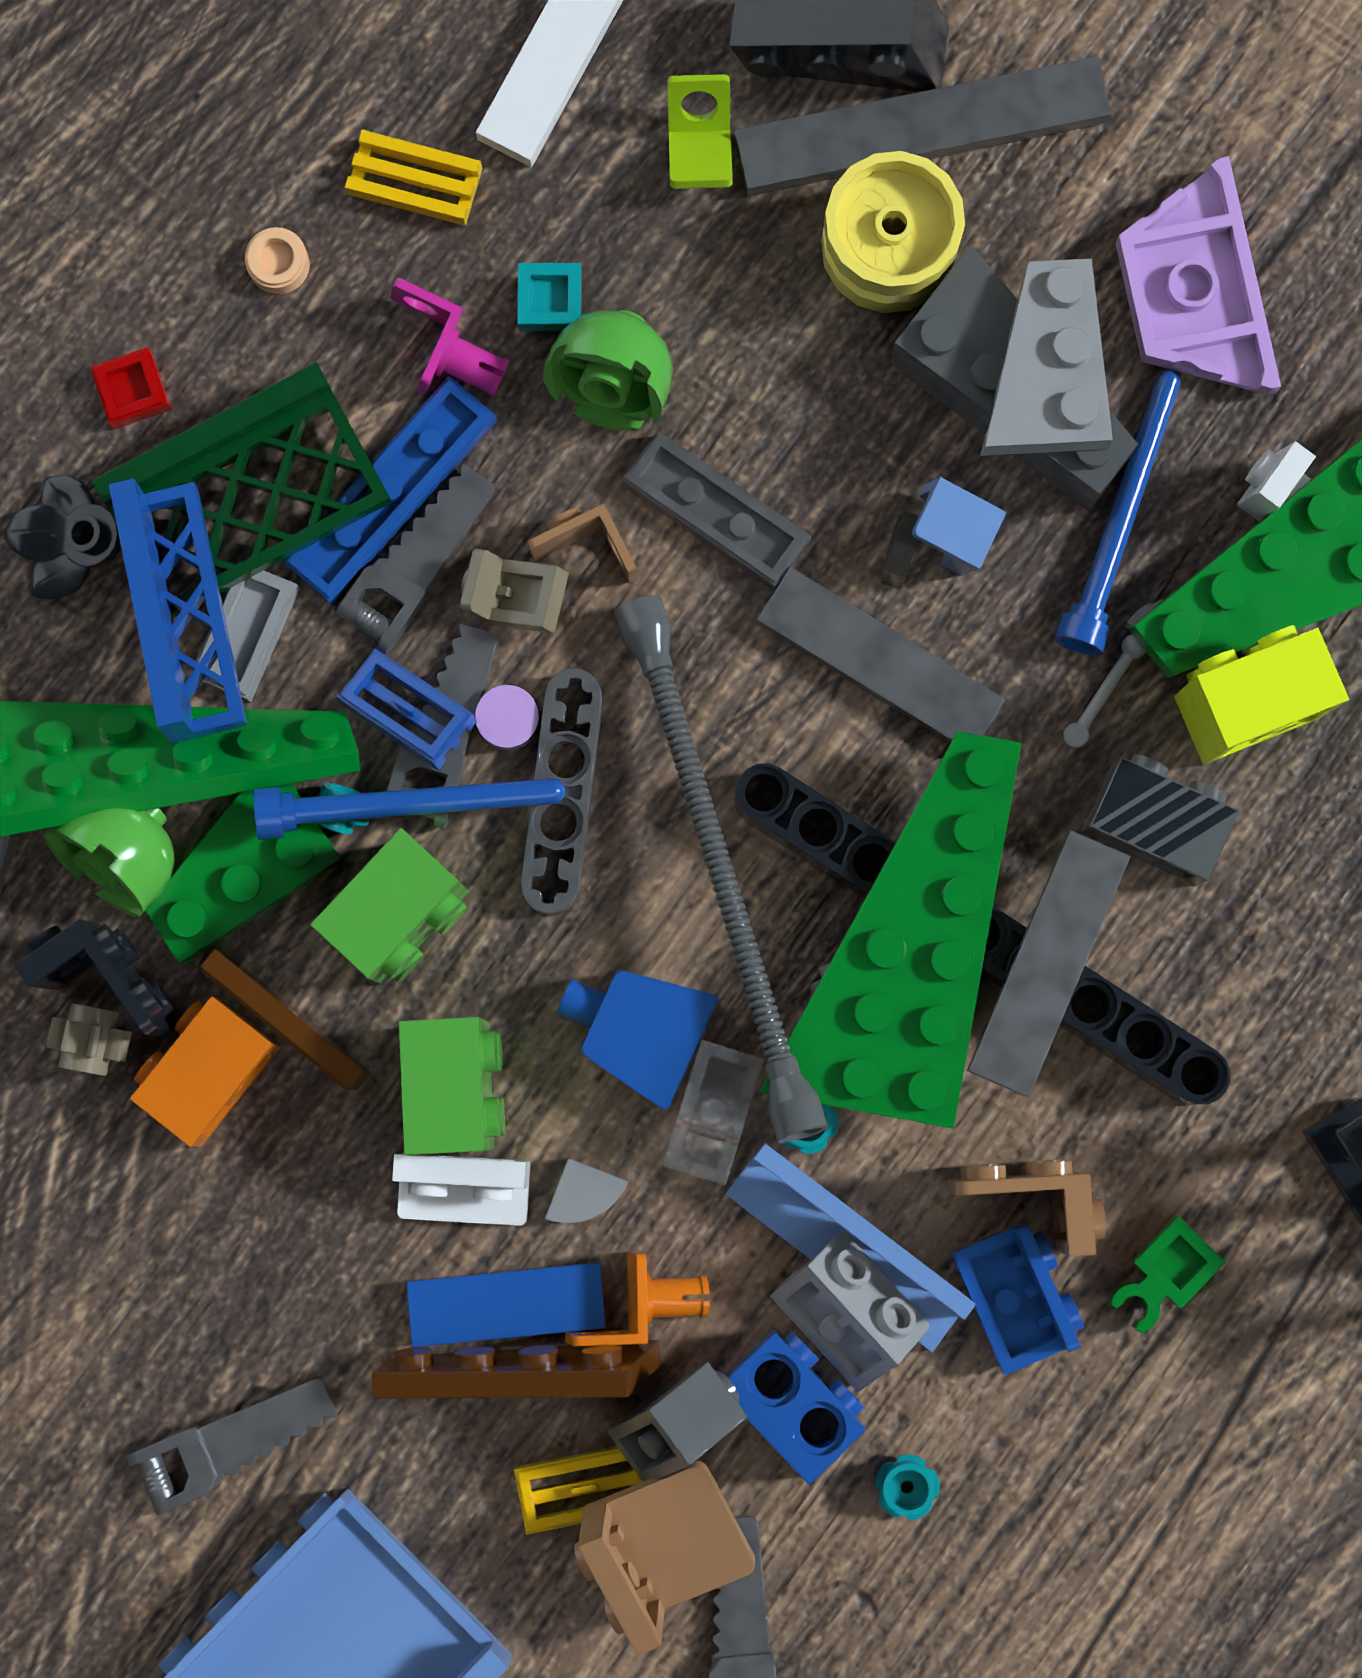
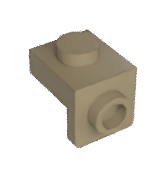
(513, 592)

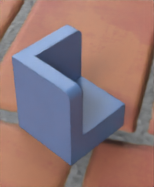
(957, 525)

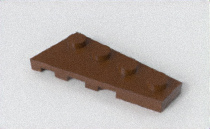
(517, 1372)

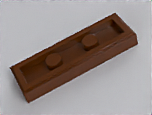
(285, 1020)

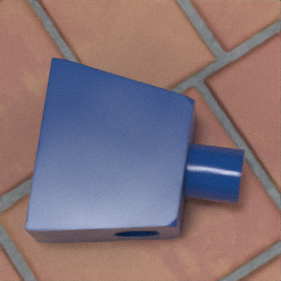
(640, 1030)

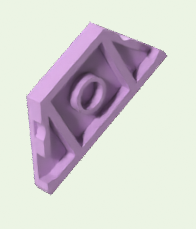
(1198, 287)

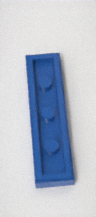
(411, 472)

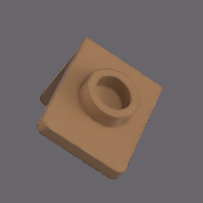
(574, 526)

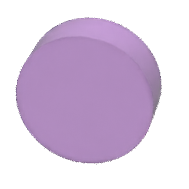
(507, 717)

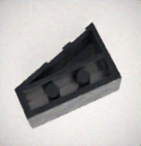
(843, 41)

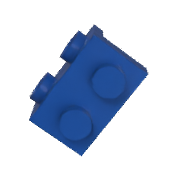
(1017, 1297)

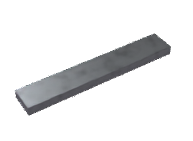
(924, 124)

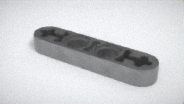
(577, 790)

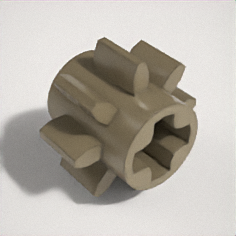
(88, 1039)

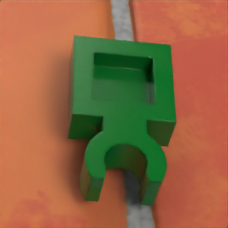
(1172, 1266)

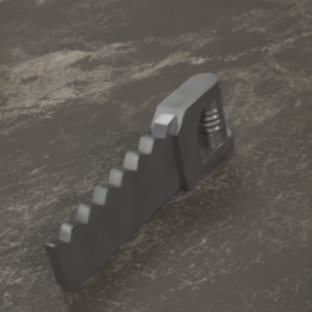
(417, 560)
(464, 684)
(229, 1442)
(743, 1620)

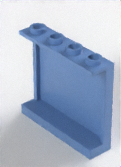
(341, 1607)

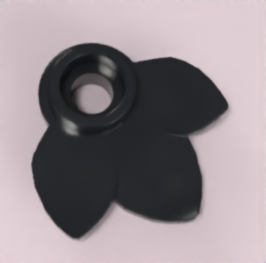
(56, 534)

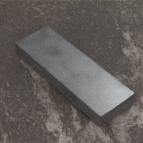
(716, 510)

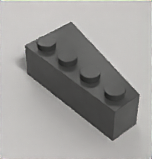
(958, 355)

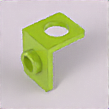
(699, 143)

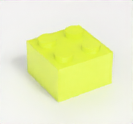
(1259, 696)

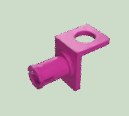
(451, 353)

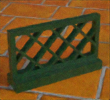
(231, 439)

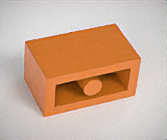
(203, 1070)

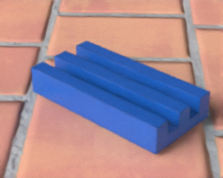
(445, 737)

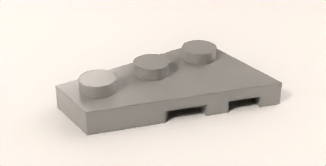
(1053, 367)

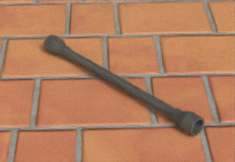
(792, 1100)

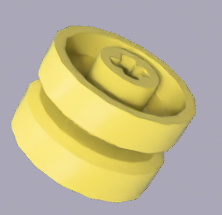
(861, 224)

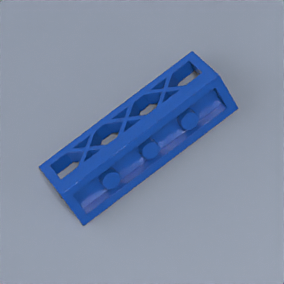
(154, 616)

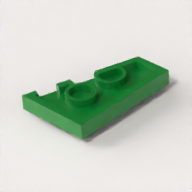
(237, 878)

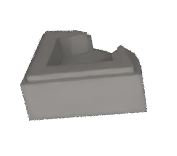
(584, 1193)

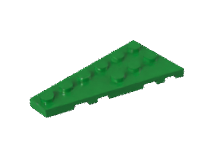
(1278, 574)
(100, 757)
(903, 987)

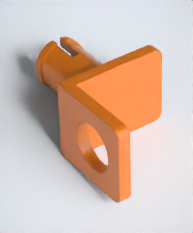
(648, 1300)

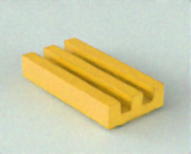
(420, 155)
(562, 1465)

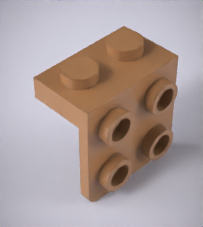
(1074, 1212)
(660, 1549)

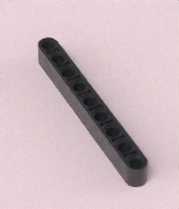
(1119, 1008)

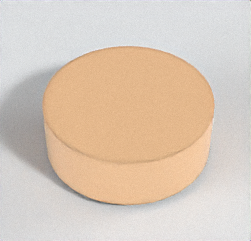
(277, 260)

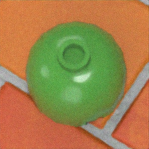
(611, 369)
(119, 852)

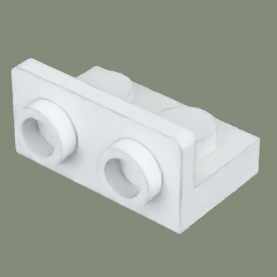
(462, 1189)

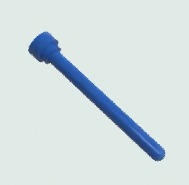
(1085, 626)
(282, 812)

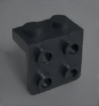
(64, 955)

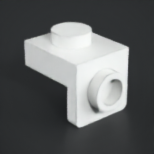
(1275, 479)

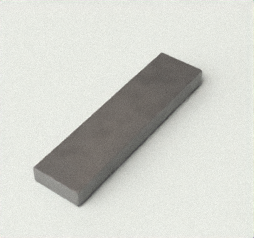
(878, 658)
(1048, 963)

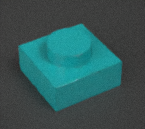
(548, 295)

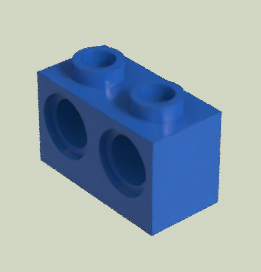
(780, 1414)

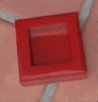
(130, 388)

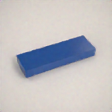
(506, 1304)

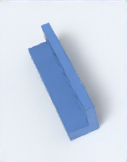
(812, 1217)

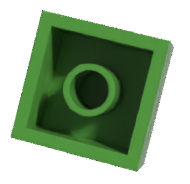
(392, 910)
(450, 1085)

